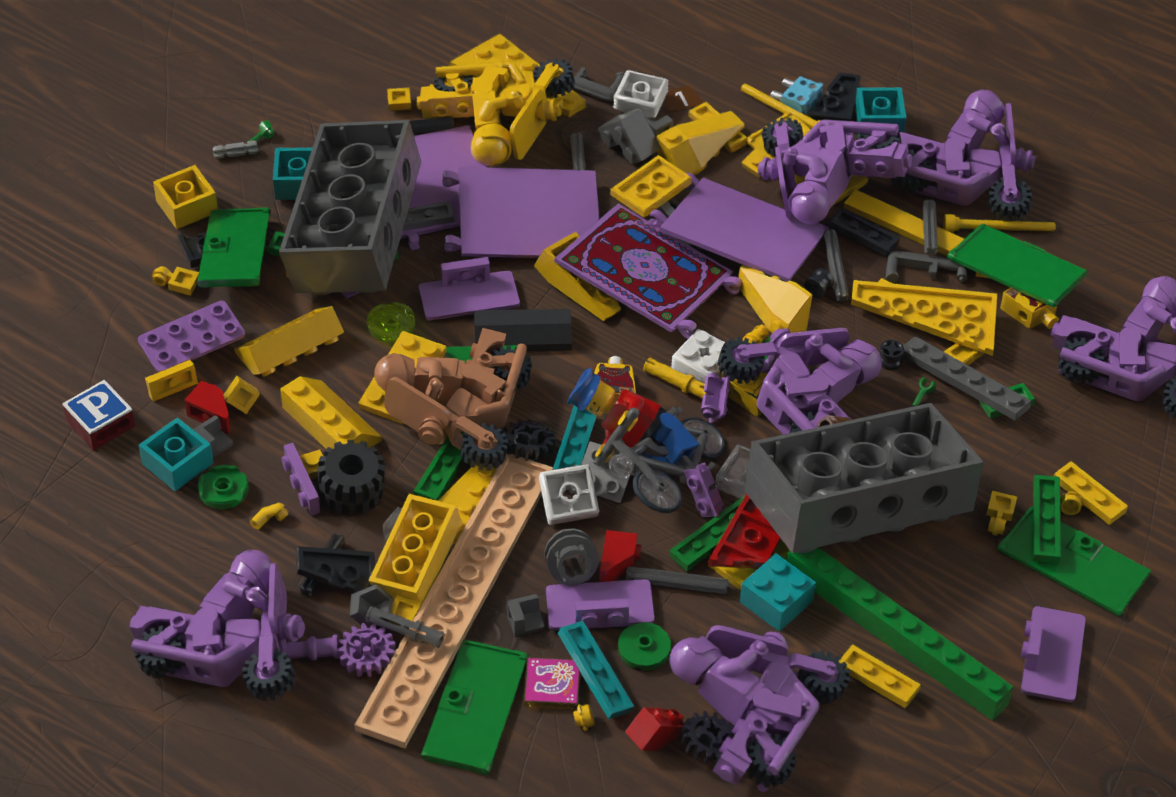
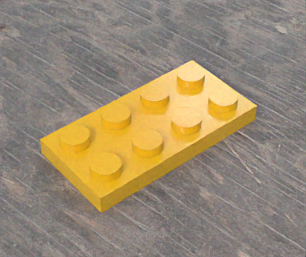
(407, 345)

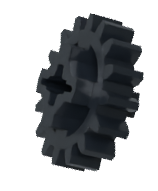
(529, 439)
(708, 738)

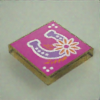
(551, 683)

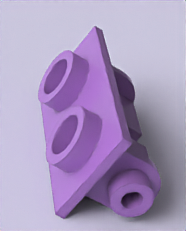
(715, 406)
(707, 501)

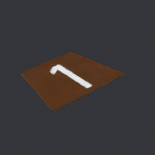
(682, 98)

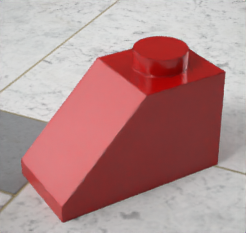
(206, 402)
(618, 553)

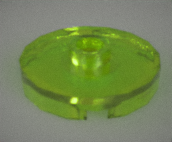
(389, 320)

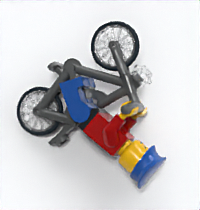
(644, 428)

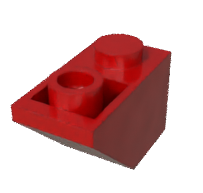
(655, 728)

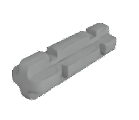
(235, 149)

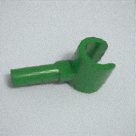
(265, 131)
(923, 391)

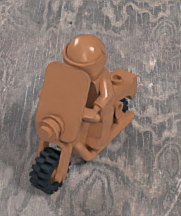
(454, 397)

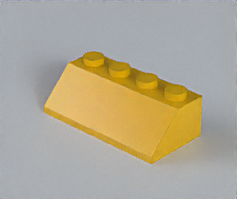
(290, 340)
(325, 414)
(416, 548)

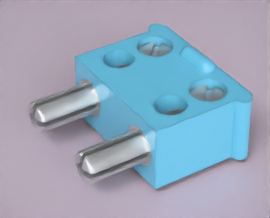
(800, 95)

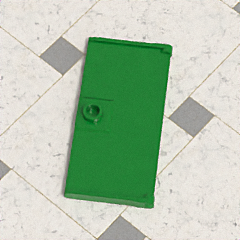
(234, 247)
(1018, 265)
(1084, 565)
(475, 707)

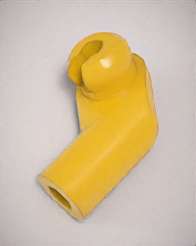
(266, 513)

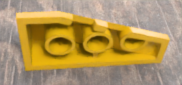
(696, 142)
(573, 286)
(776, 301)

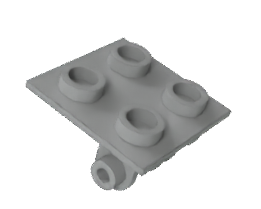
(605, 482)

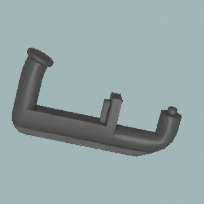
(594, 89)
(922, 261)

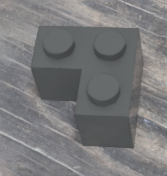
(632, 134)

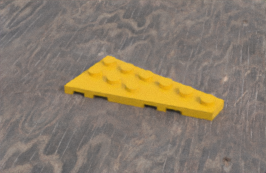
(502, 50)
(947, 313)

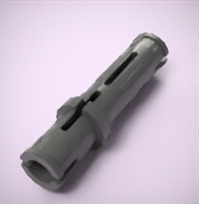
(432, 635)

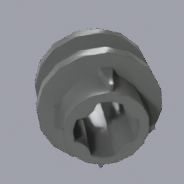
(568, 544)

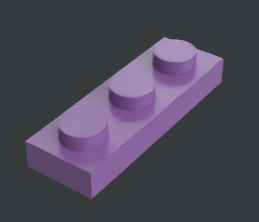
(300, 479)

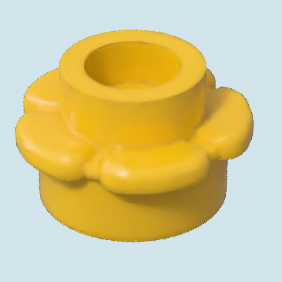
(1071, 508)
(584, 717)

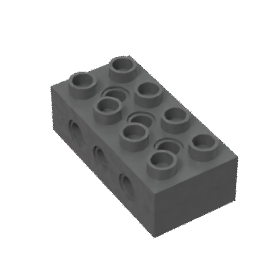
(351, 207)
(862, 477)

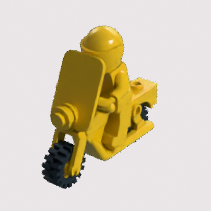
(495, 91)

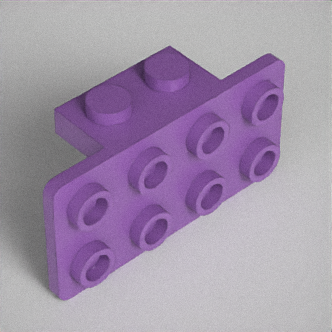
(468, 288)
(191, 336)
(600, 604)
(1052, 654)

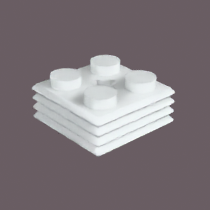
(641, 92)
(698, 356)
(578, 482)

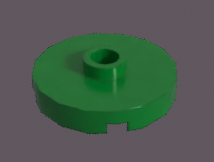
(223, 487)
(644, 656)

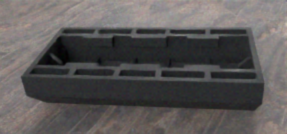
(533, 327)

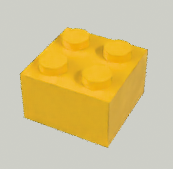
(185, 196)

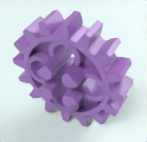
(351, 652)

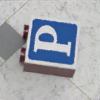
(98, 415)

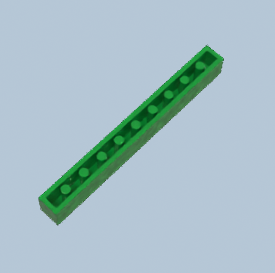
(905, 633)

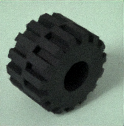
(351, 477)

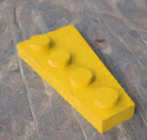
(467, 493)

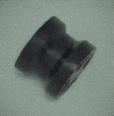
(819, 283)
(891, 354)

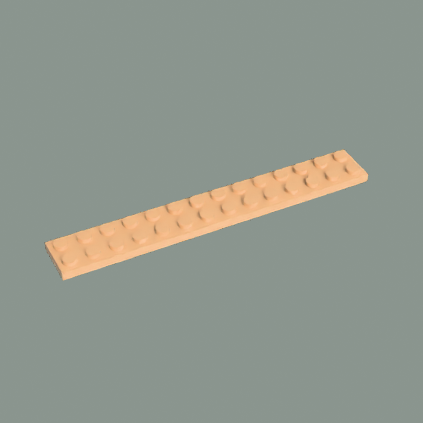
(453, 602)

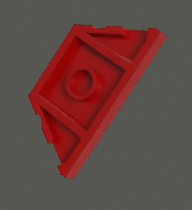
(747, 540)

